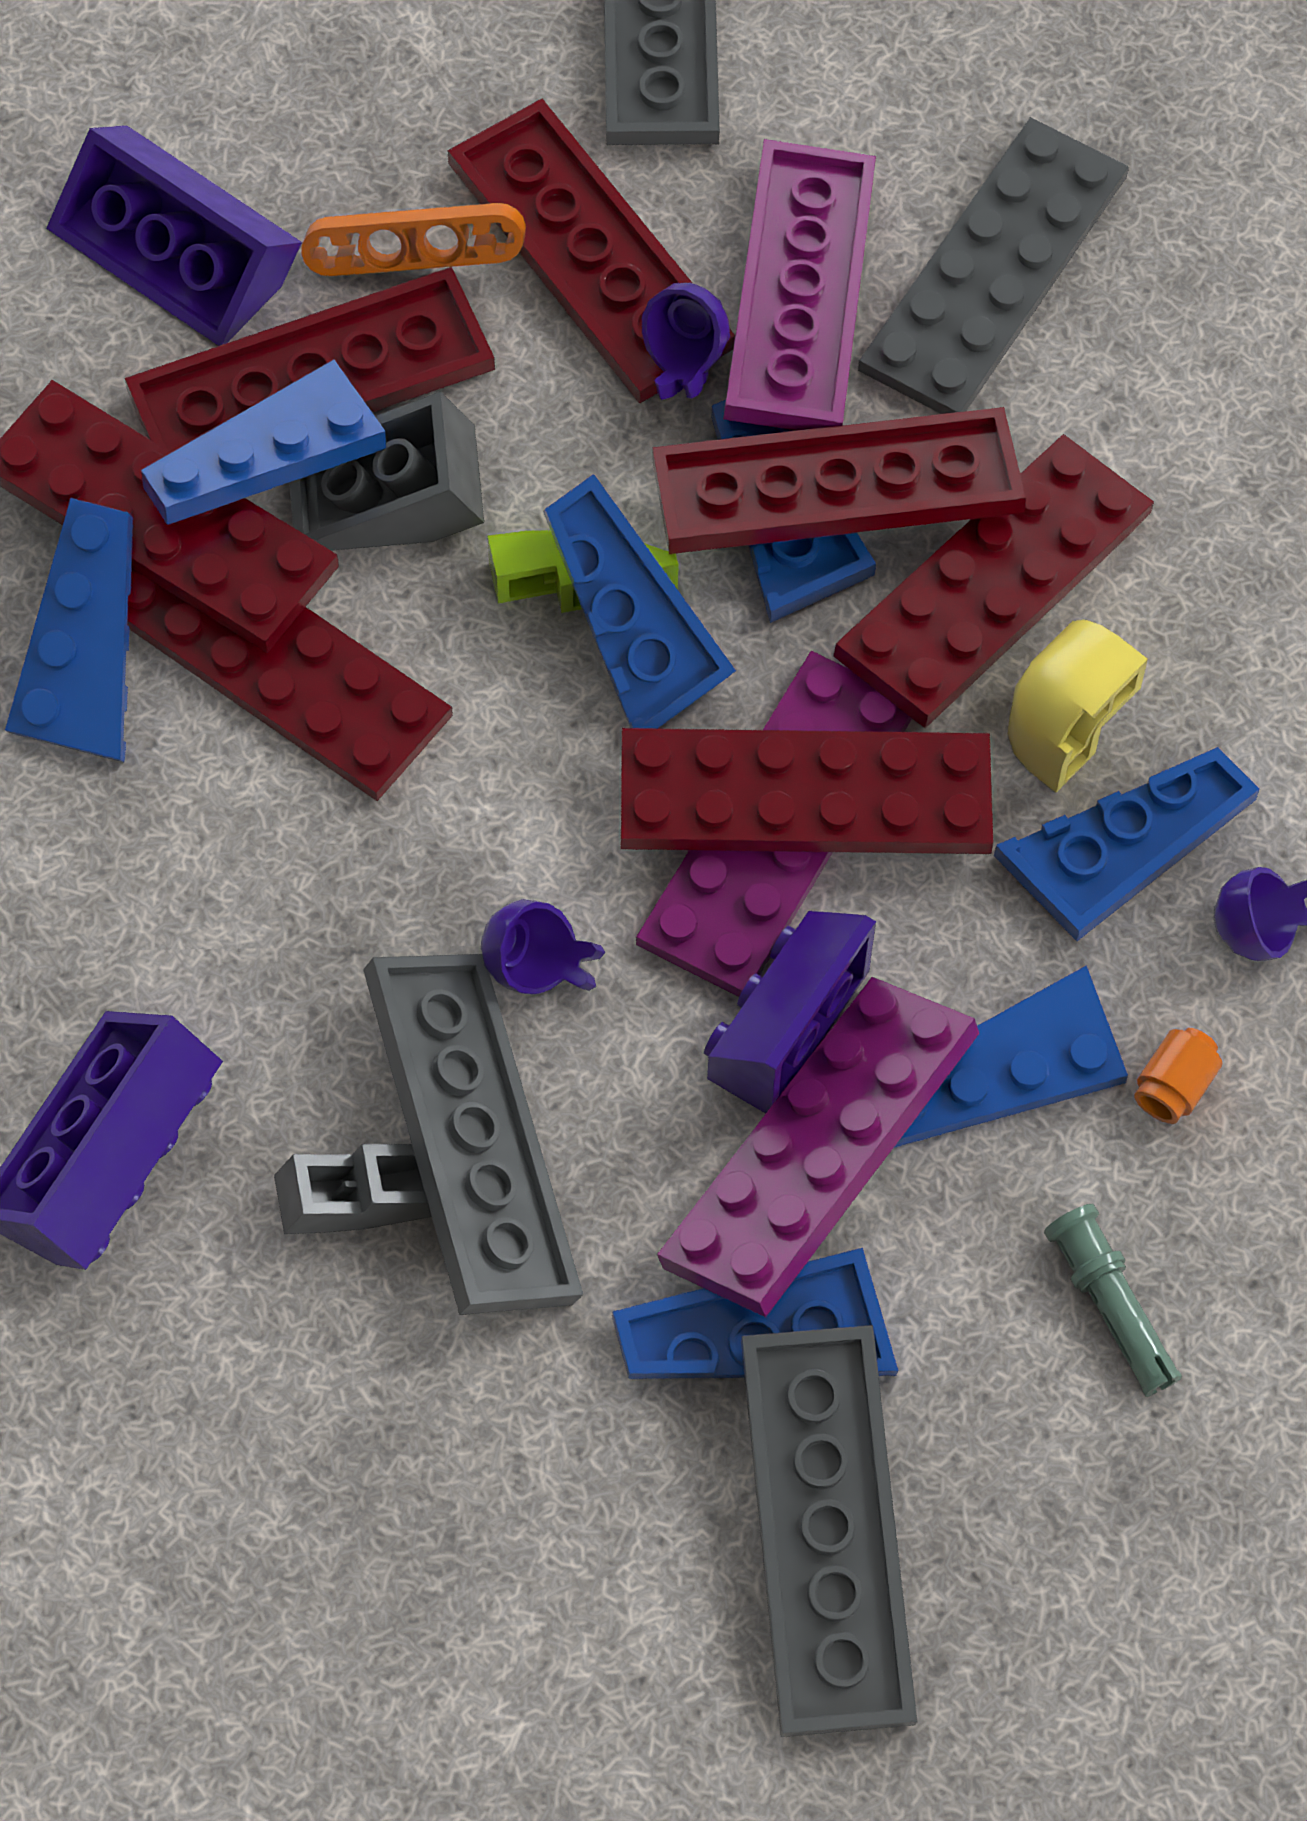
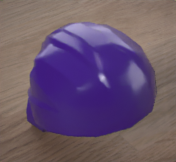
(684, 336)
(1260, 913)
(534, 949)

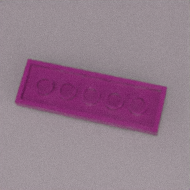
(800, 287)
(733, 905)
(818, 1146)

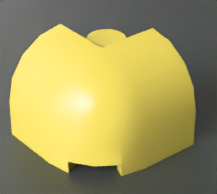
(1069, 698)

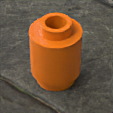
(1178, 1074)

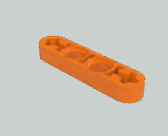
(411, 230)

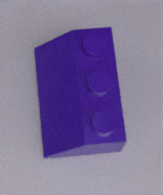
(790, 1006)

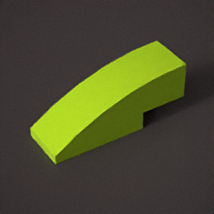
(531, 566)

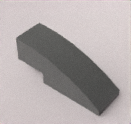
(351, 1191)

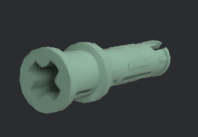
(1100, 1274)

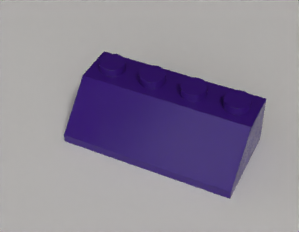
(171, 233)
(101, 1135)

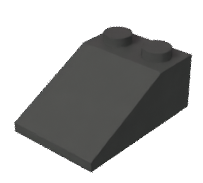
(401, 495)

